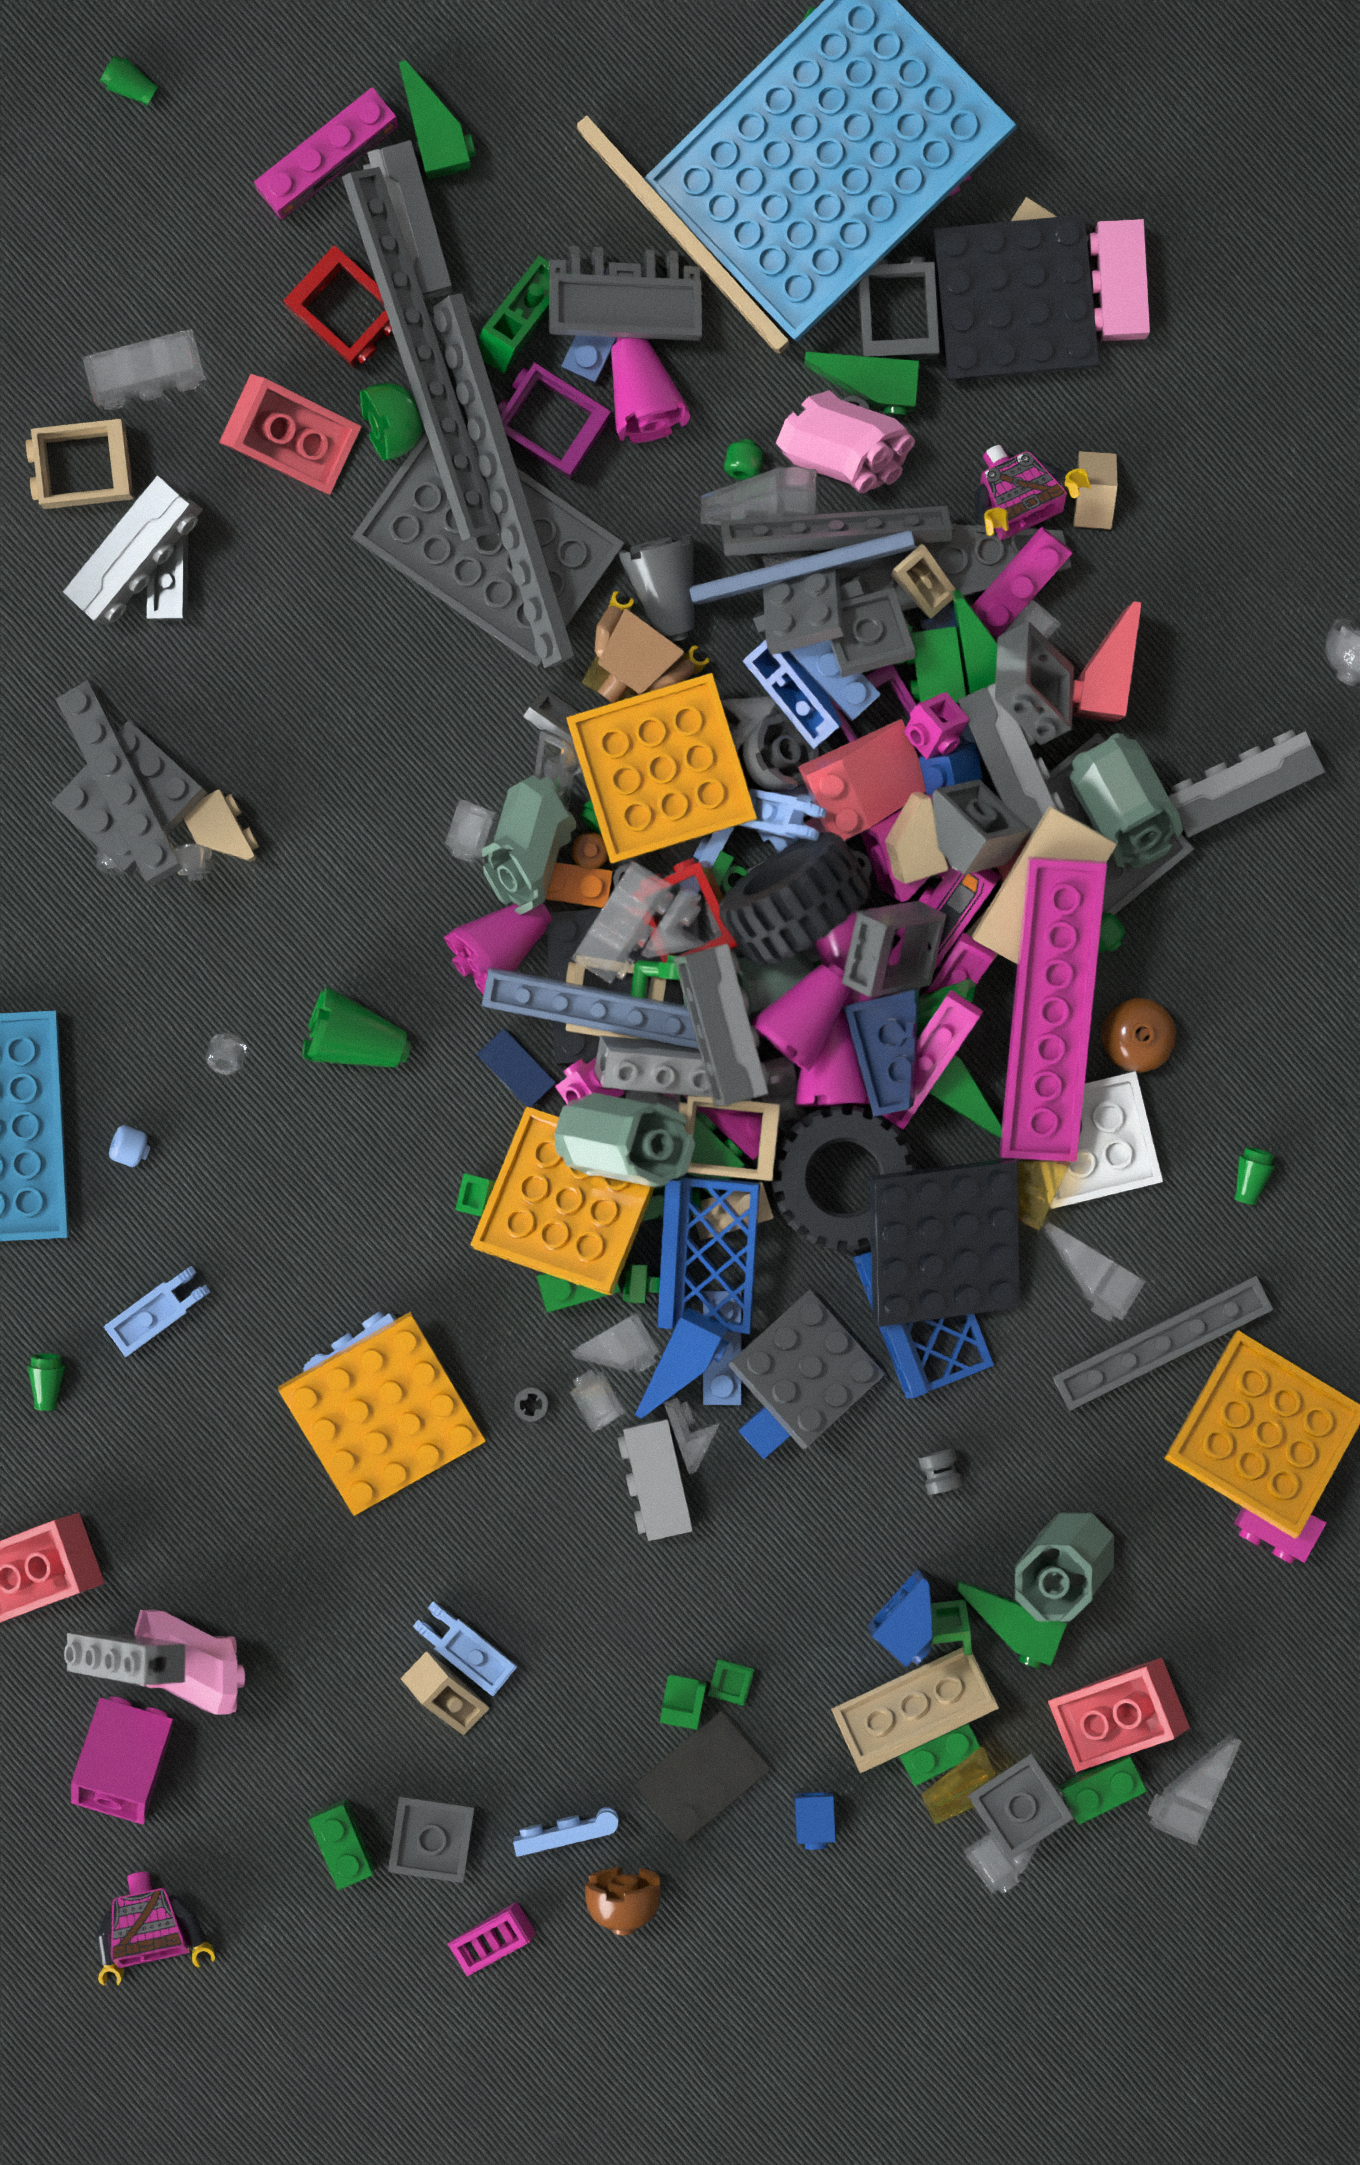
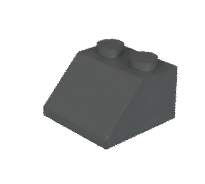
(975, 827)

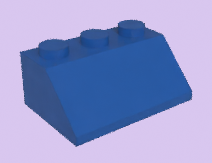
(905, 1621)

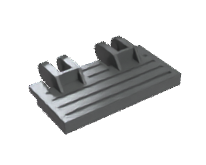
(623, 300)

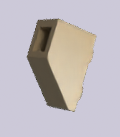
(216, 826)
(913, 841)

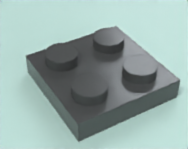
(803, 611)
(872, 634)
(1021, 1807)
(431, 1839)

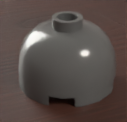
(775, 752)

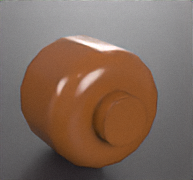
(589, 851)

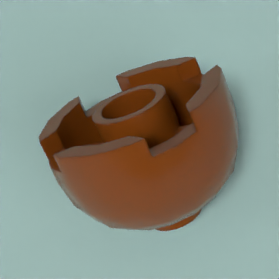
(1129, 1049)
(622, 1900)

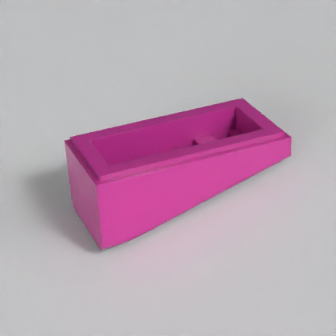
(518, 1922)

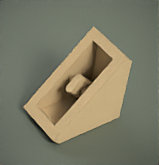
(1096, 505)
(924, 581)

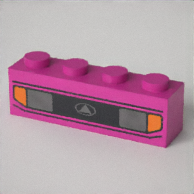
(326, 153)
(957, 897)

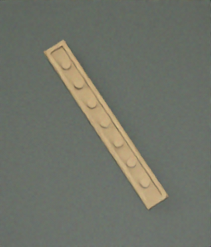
(682, 235)

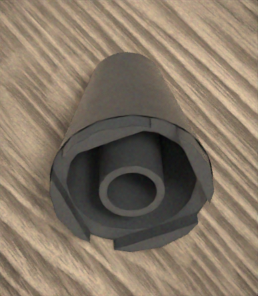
(662, 579)

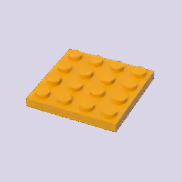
(661, 768)
(557, 1215)
(381, 1413)
(1265, 1434)

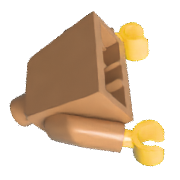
(638, 654)

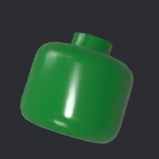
(743, 459)
(1110, 932)

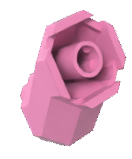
(846, 442)
(209, 1662)

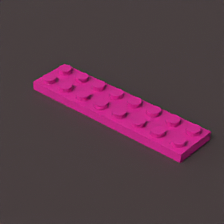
(1052, 1008)

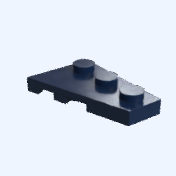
(886, 1048)

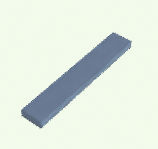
(801, 567)
(588, 1007)

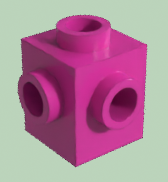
(936, 726)
(582, 1081)

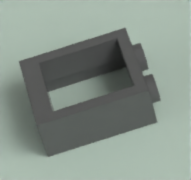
(904, 348)
(1043, 711)
(871, 946)

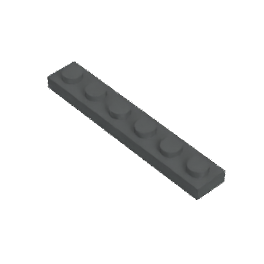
(832, 530)
(119, 783)
(1162, 1343)

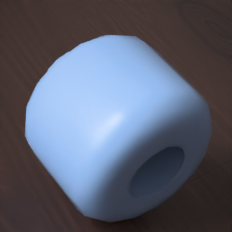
(129, 1146)

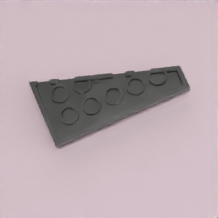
(968, 561)

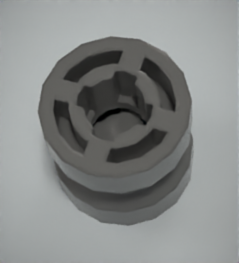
(941, 1480)

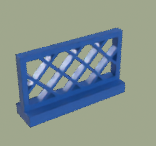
(676, 1246)
(903, 1348)

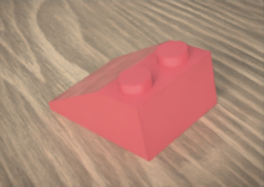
(290, 434)
(1105, 681)
(864, 780)
(46, 1566)
(1119, 1715)

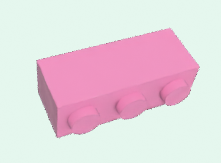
(1120, 280)

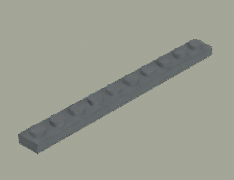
(420, 353)
(502, 480)

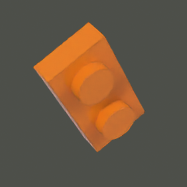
(579, 885)

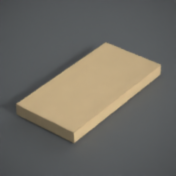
(1054, 837)
(914, 1709)

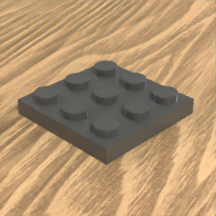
(166, 784)
(806, 1369)

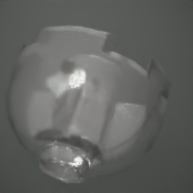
(1343, 650)

